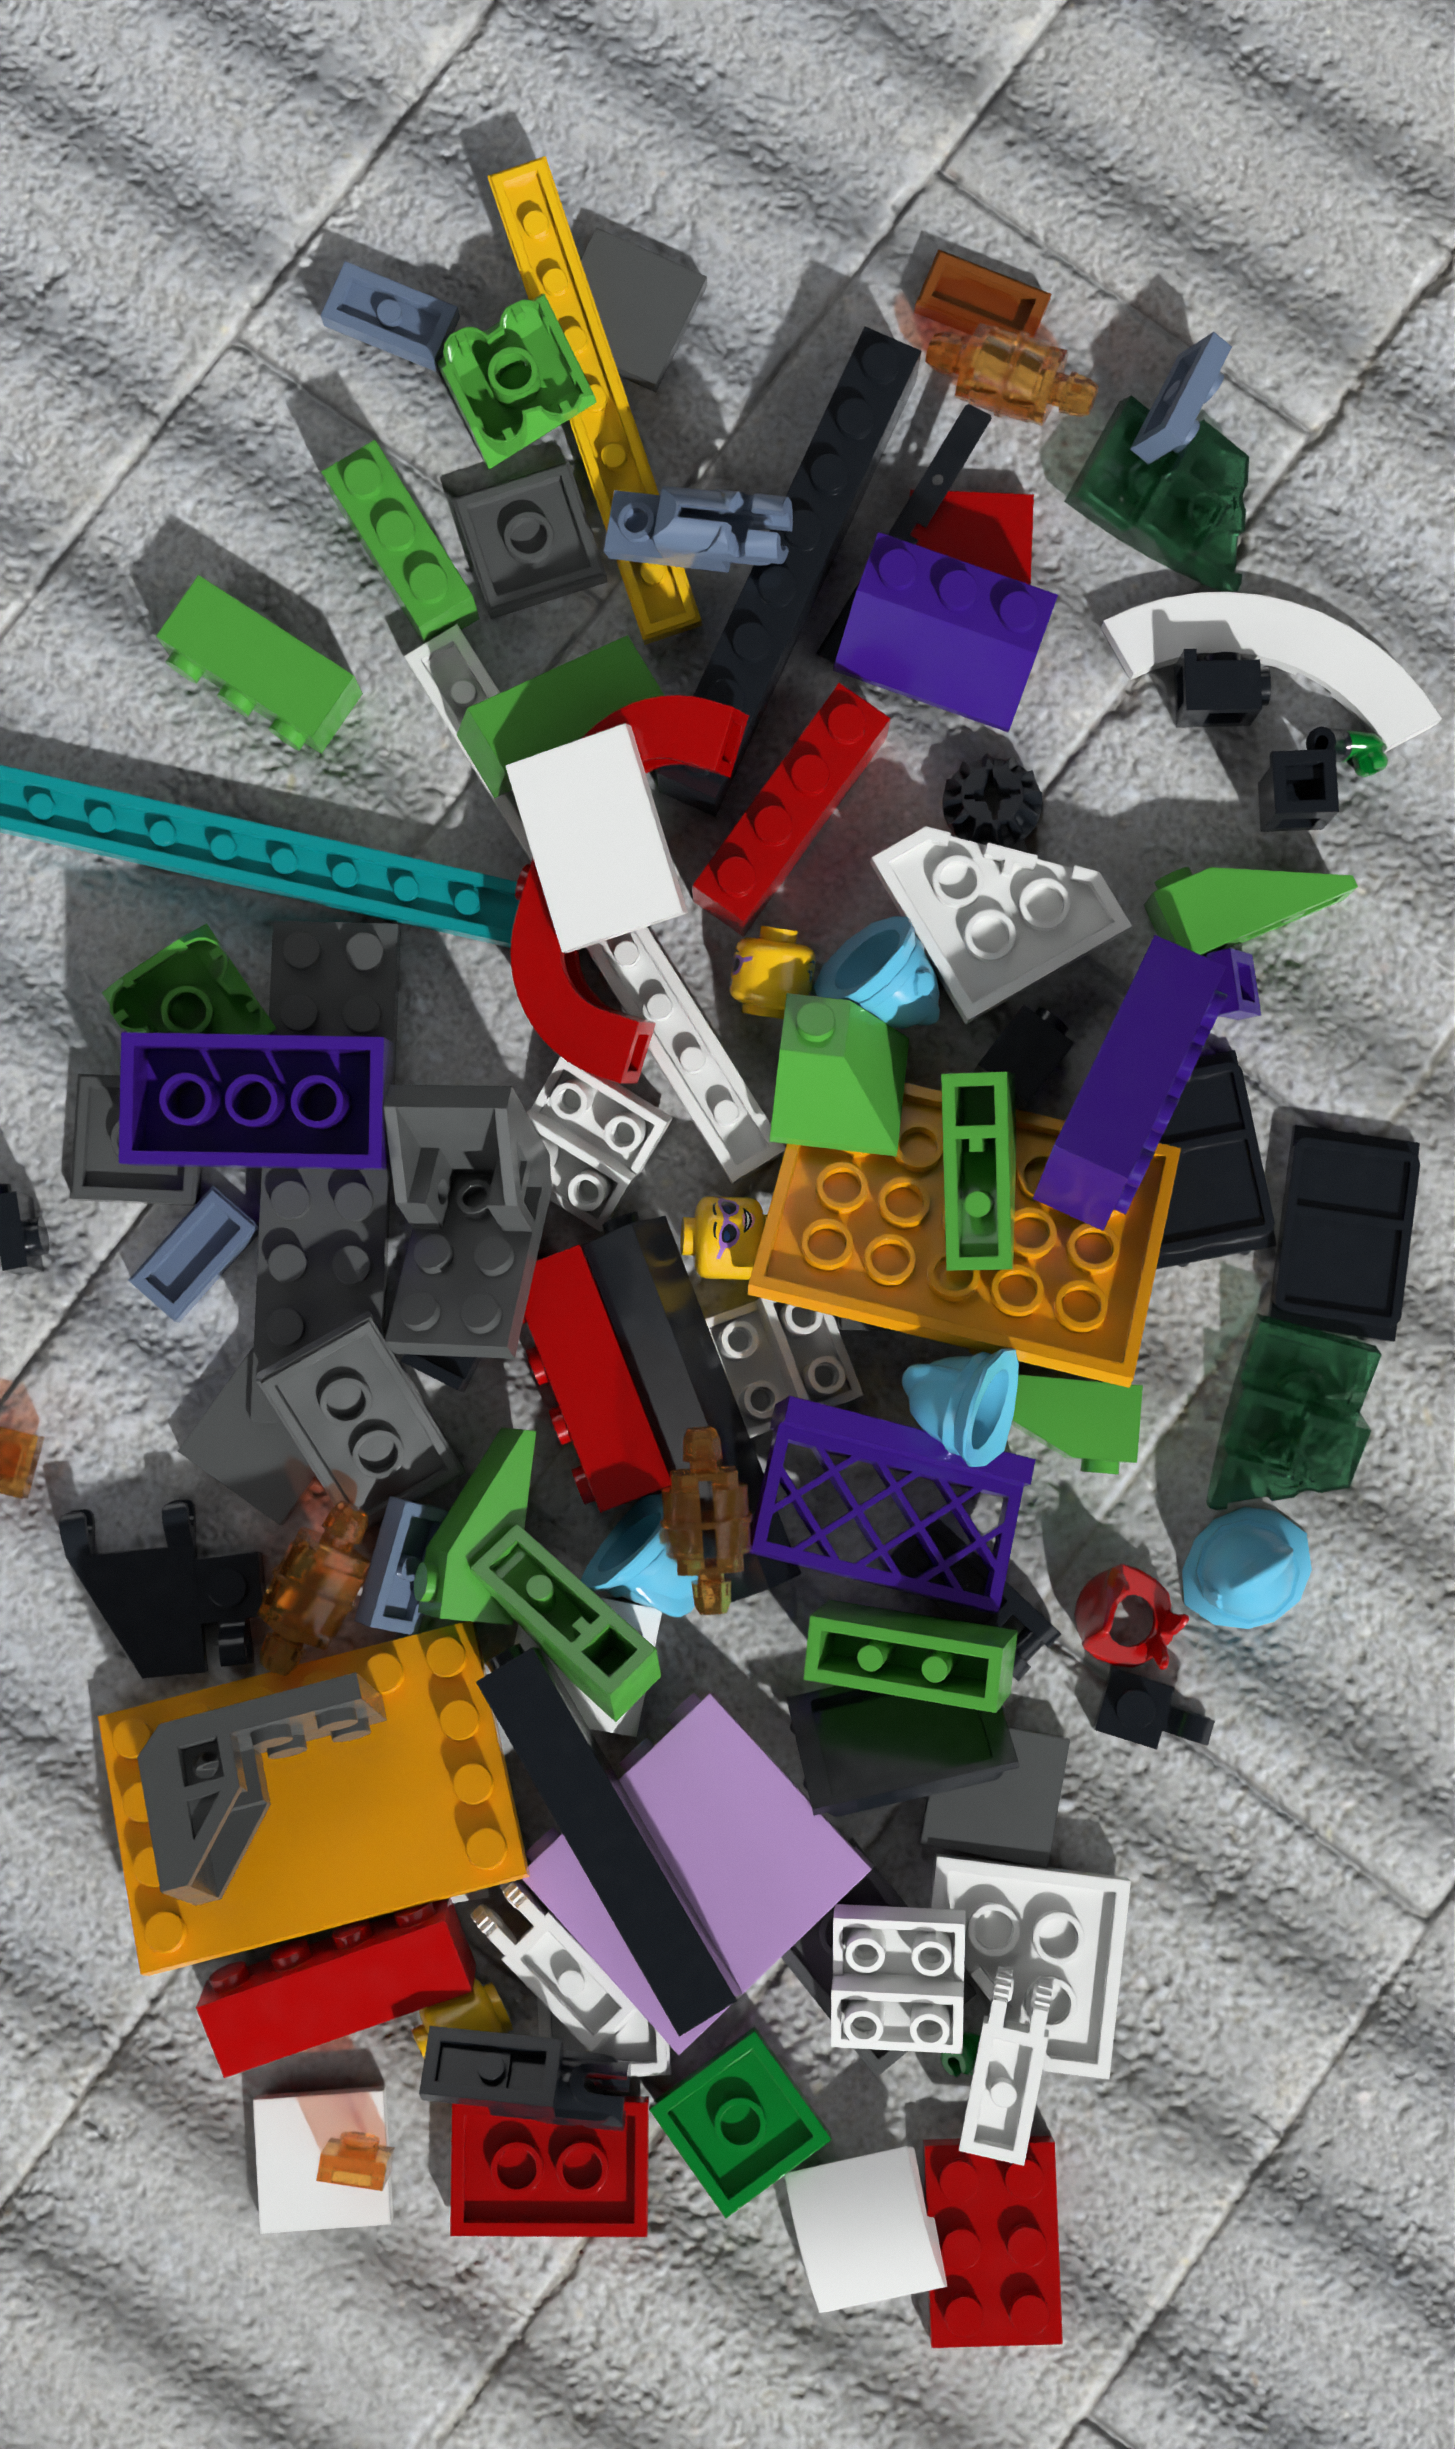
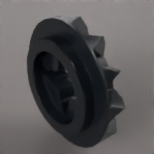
(972, 819)

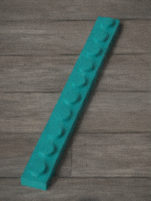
(257, 856)

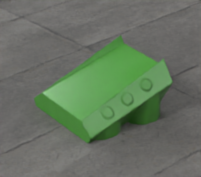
(514, 379)
(187, 991)

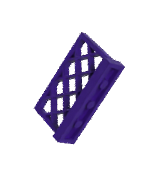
(900, 1449)

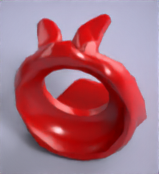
(1096, 1613)

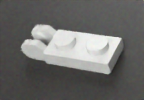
(557, 1969)
(1006, 2075)

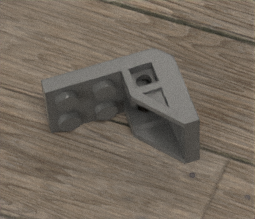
(477, 1206)
(209, 1777)

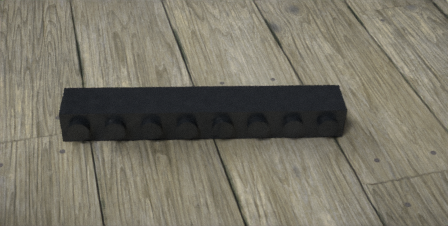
(823, 505)

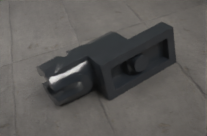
(523, 2077)

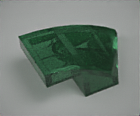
(1175, 509)
(1292, 1414)

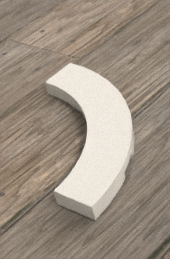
(1282, 637)

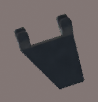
(145, 1592)

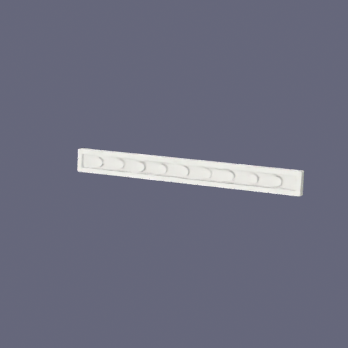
(628, 963)

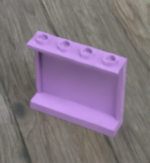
(735, 1842)

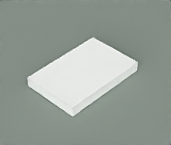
(596, 838)

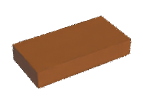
(970, 294)

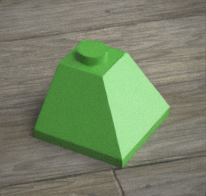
(838, 1078)

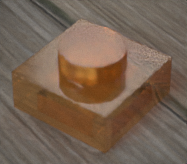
(18, 1461)
(356, 2161)

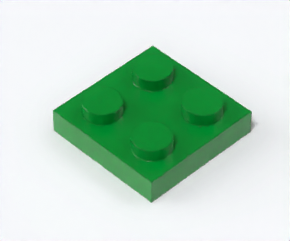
(740, 2122)

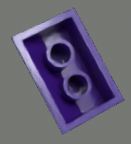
(944, 632)

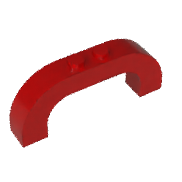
(551, 981)

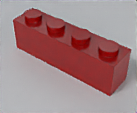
(791, 809)
(591, 1384)
(335, 1985)

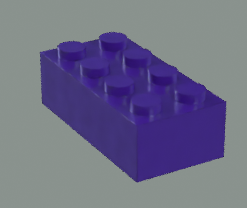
(1133, 1085)
(254, 1101)

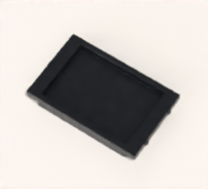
(1219, 1183)
(1345, 1232)
(890, 1749)

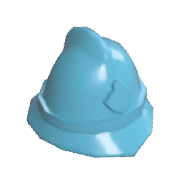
(884, 974)
(966, 1402)
(636, 1565)
(1246, 1568)

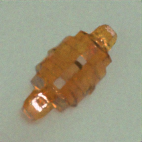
(1011, 374)
(727, 1518)
(313, 1588)

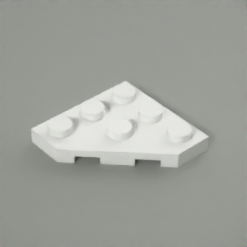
(995, 914)
(1047, 1926)

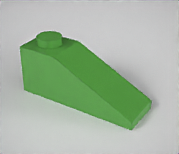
(1236, 905)
(979, 1169)
(1081, 1419)
(479, 1518)
(569, 1622)

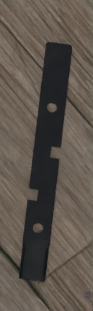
(923, 501)

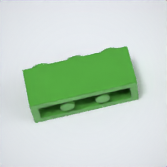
(400, 542)
(258, 666)
(553, 709)
(910, 1655)

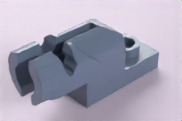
(698, 528)

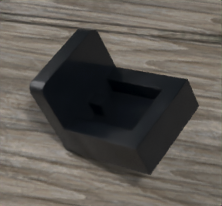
(21, 1233)

